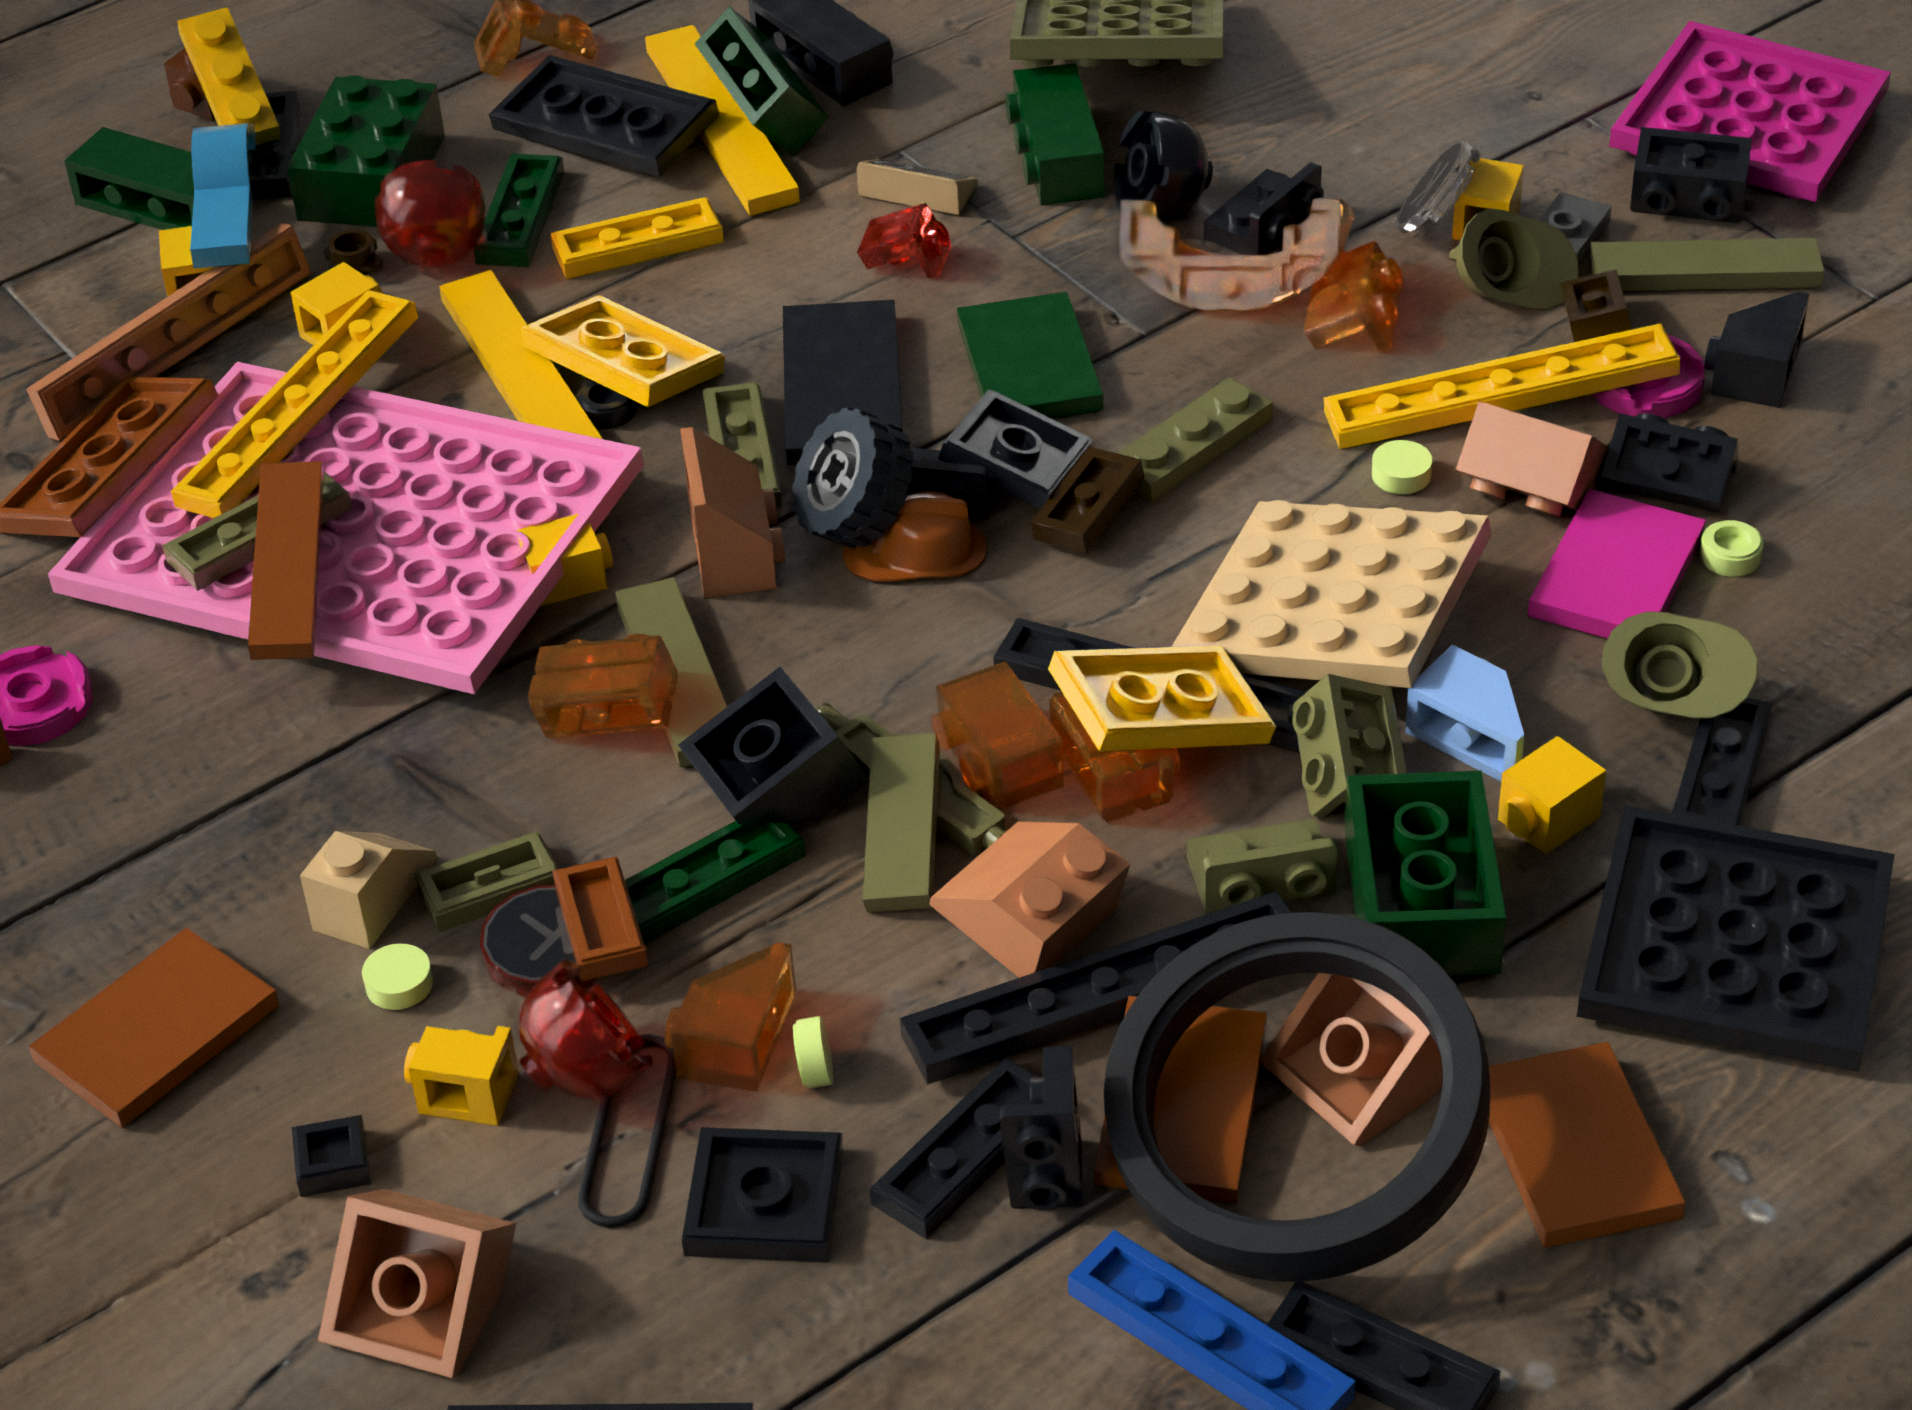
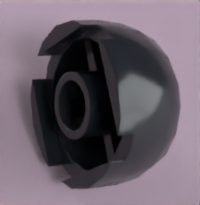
(1162, 164)

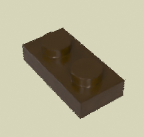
(1595, 306)
(1087, 499)

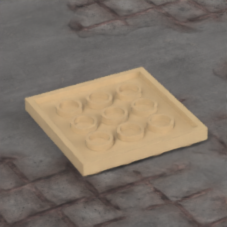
(1337, 590)

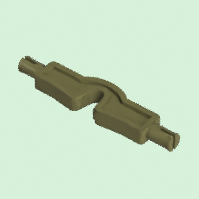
(960, 812)

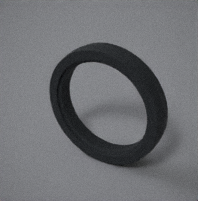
(1335, 1241)

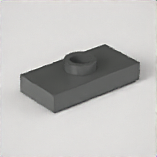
(1578, 220)

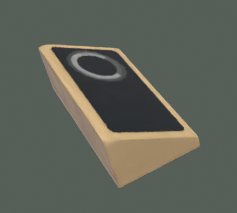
(914, 185)

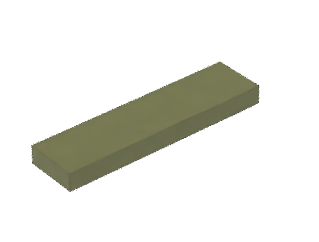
(1711, 264)
(661, 611)

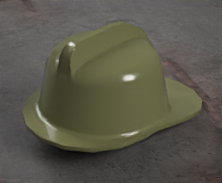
(1515, 259)
(1679, 665)

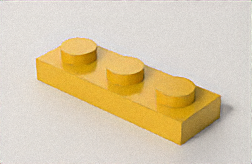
(227, 73)

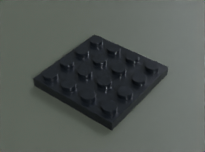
(1738, 937)

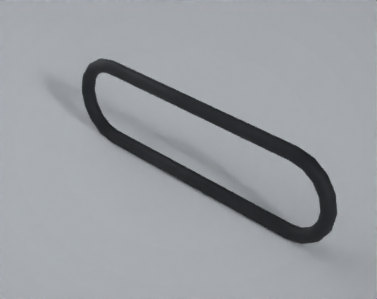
(638, 1209)

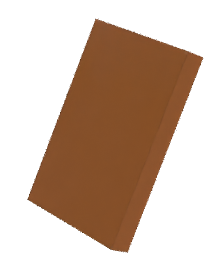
(154, 1027)
(1203, 1104)
(1580, 1146)

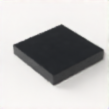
(1019, 446)
(763, 1194)

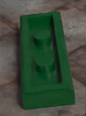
(519, 210)
(709, 873)

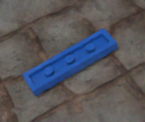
(1204, 1331)

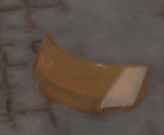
(1232, 281)

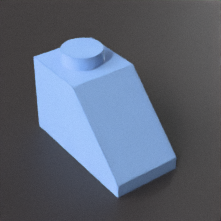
(1467, 712)

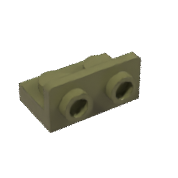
(1345, 731)
(1262, 860)

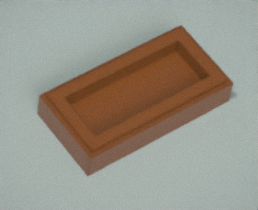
(599, 918)

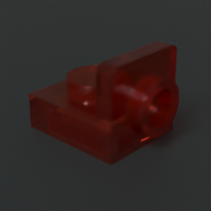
(904, 235)

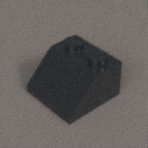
(774, 757)

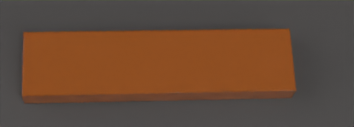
(286, 561)

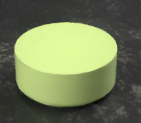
(1401, 467)
(1731, 548)
(397, 976)
(813, 1052)

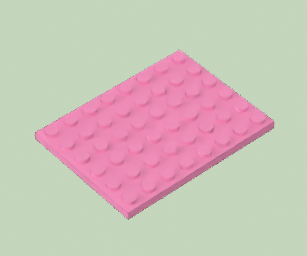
(422, 566)

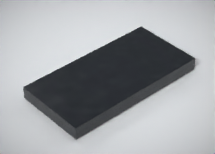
(604, 115)
(838, 361)

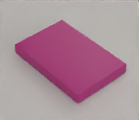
(1615, 564)

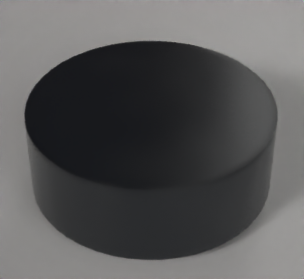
(604, 406)

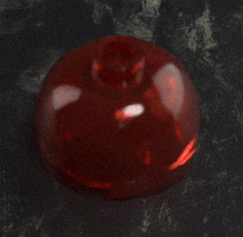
(430, 214)
(578, 1037)

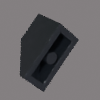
(1758, 350)

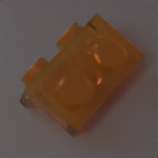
(1356, 296)

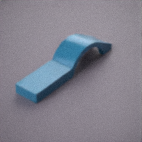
(222, 195)

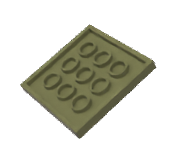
(1117, 30)

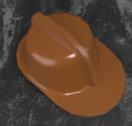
(925, 541)

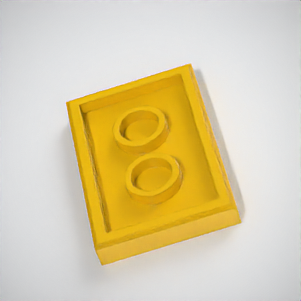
(623, 350)
(1161, 698)

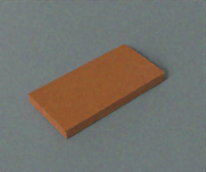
(104, 455)

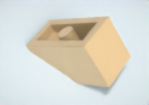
(361, 884)

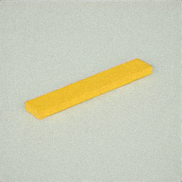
(732, 140)
(521, 376)
(1506, 382)
(295, 404)

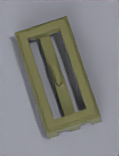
(490, 885)

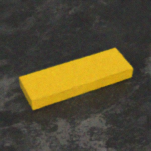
(636, 237)

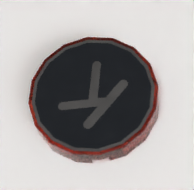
(526, 939)

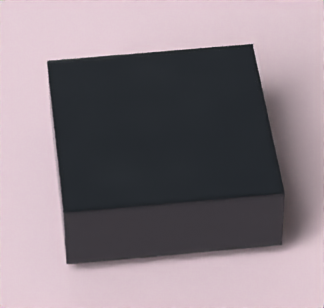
(331, 1155)

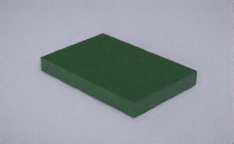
(1032, 354)

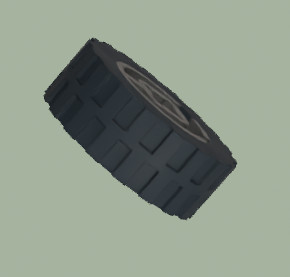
(852, 478)

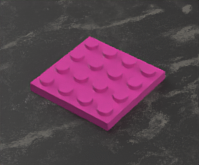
(1789, 100)

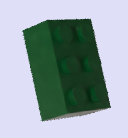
(357, 140)
(1428, 865)

